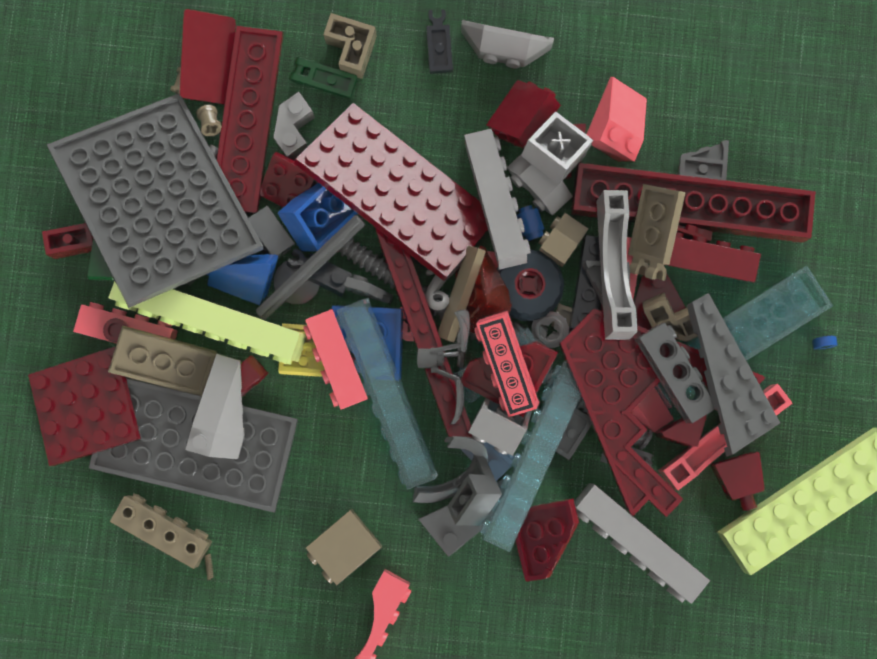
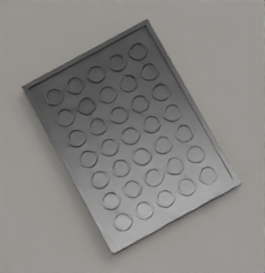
(154, 199)

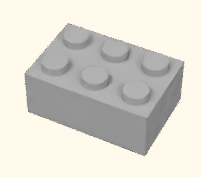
(498, 429)

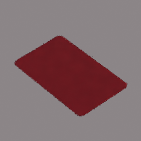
(206, 56)

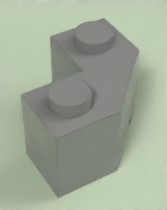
(292, 116)
(547, 193)

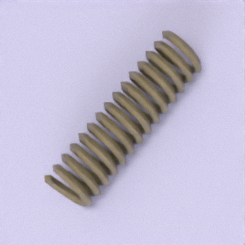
(208, 567)

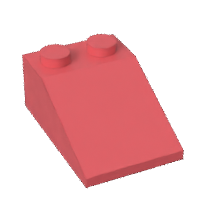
(619, 122)

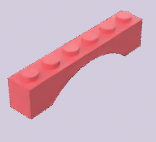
(711, 445)
(386, 596)

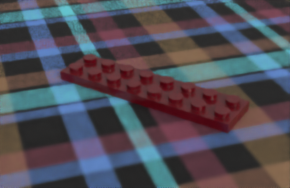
(249, 112)

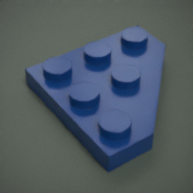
(391, 326)

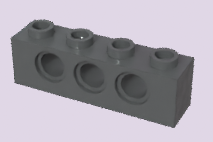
(663, 367)

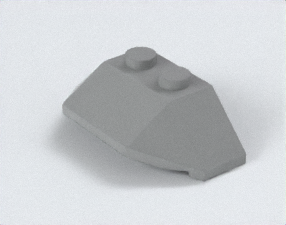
(505, 45)

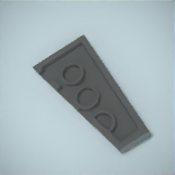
(446, 533)

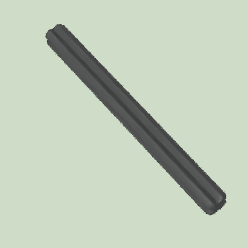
(312, 265)

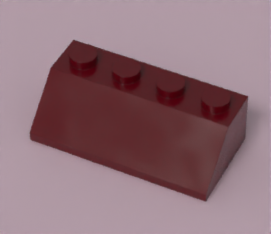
(715, 259)

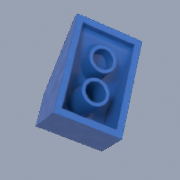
(315, 217)

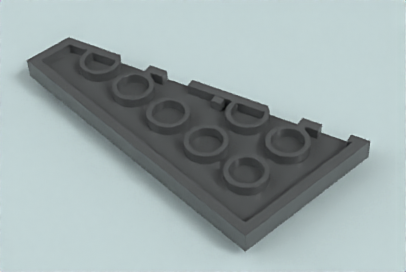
(730, 381)

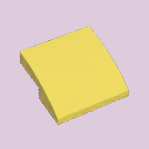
(307, 363)

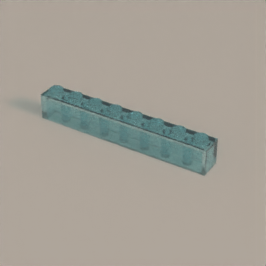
(387, 393)
(533, 460)

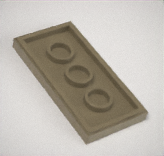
(162, 361)

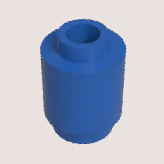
(532, 222)

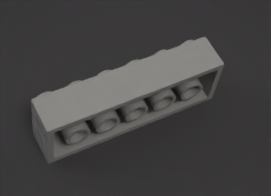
(644, 546)

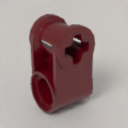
(251, 374)

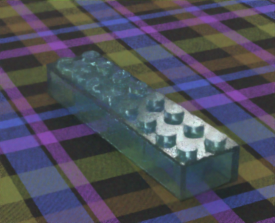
(769, 317)

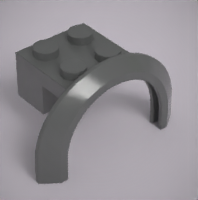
(473, 491)

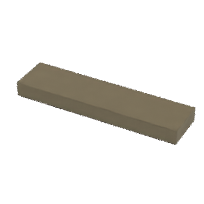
(461, 292)

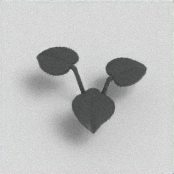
(434, 358)

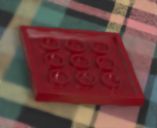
(83, 408)

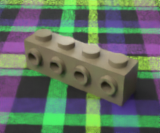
(161, 531)

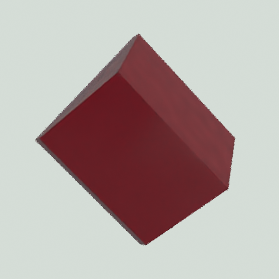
(683, 433)

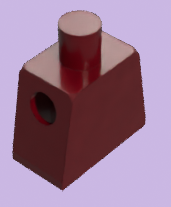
(740, 478)

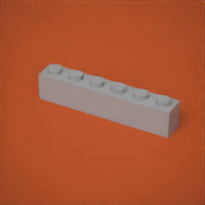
(496, 200)

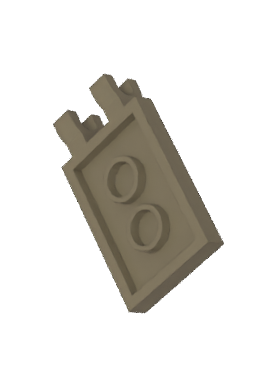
(655, 231)

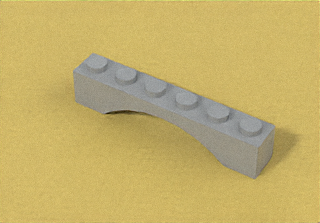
(618, 305)

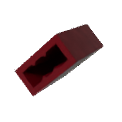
(523, 113)

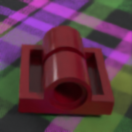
(284, 180)

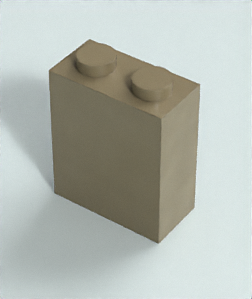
(343, 547)

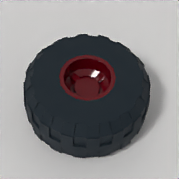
(533, 287)

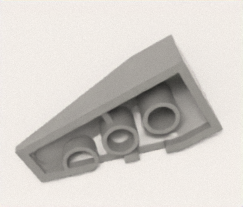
(219, 418)

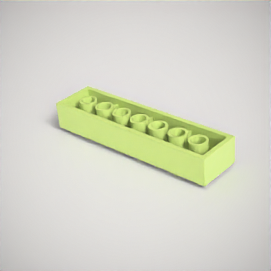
(220, 323)
(804, 505)

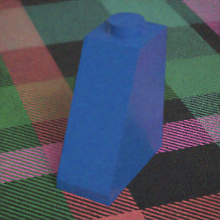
(246, 278)

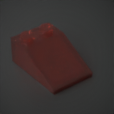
(488, 294)

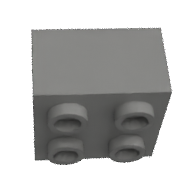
(557, 148)

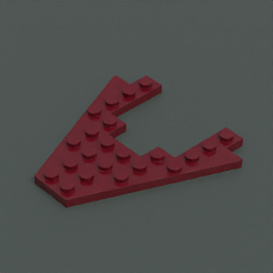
(611, 383)

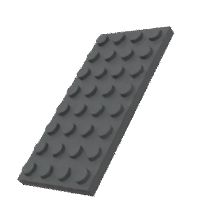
(162, 458)

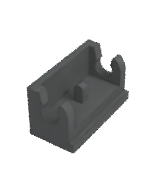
(271, 233)

